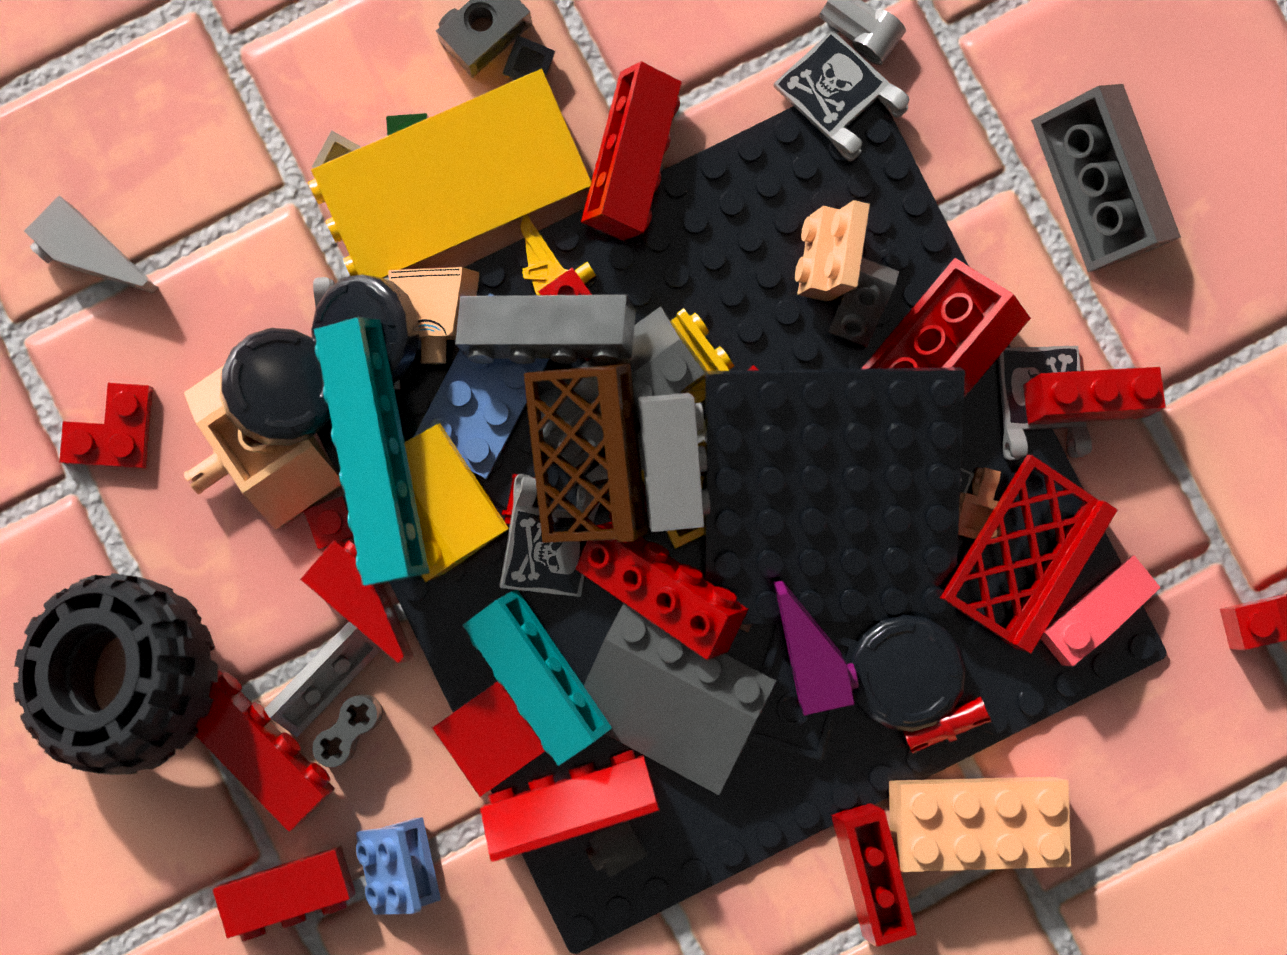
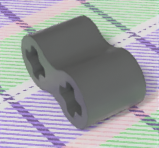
(347, 730)

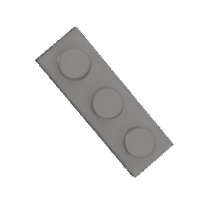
(322, 679)

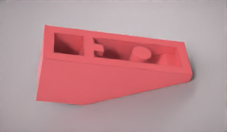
(1099, 612)

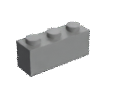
(673, 461)

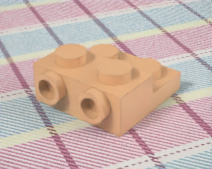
(832, 251)

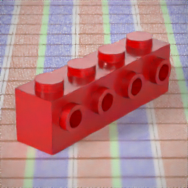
(632, 152)
(665, 592)
(261, 755)

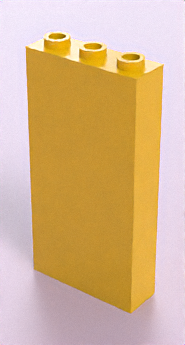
(450, 177)

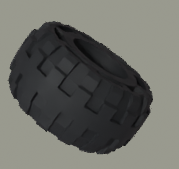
(162, 686)

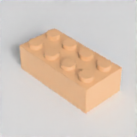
(980, 823)

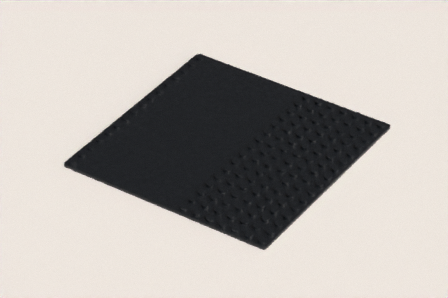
(729, 251)

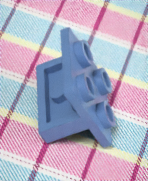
(397, 867)

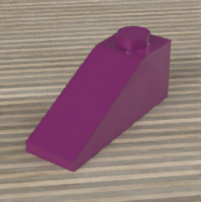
(817, 665)

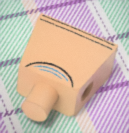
(436, 301)

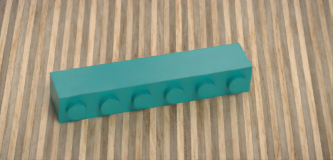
(371, 451)

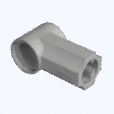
(871, 30)

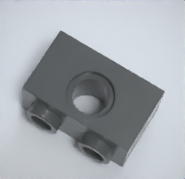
(476, 48)

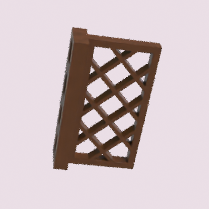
(620, 447)

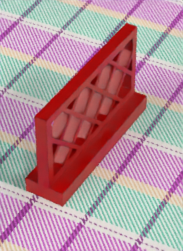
(1061, 565)

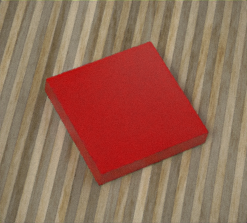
(489, 738)

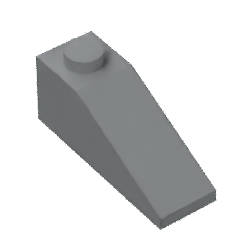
(74, 242)

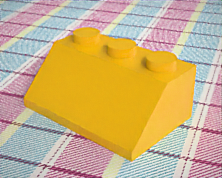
(450, 502)

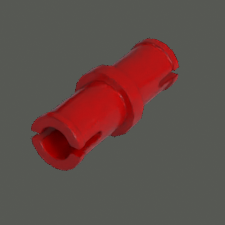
(959, 721)

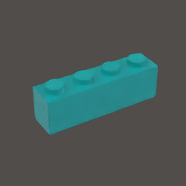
(537, 677)

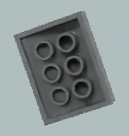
(674, 701)

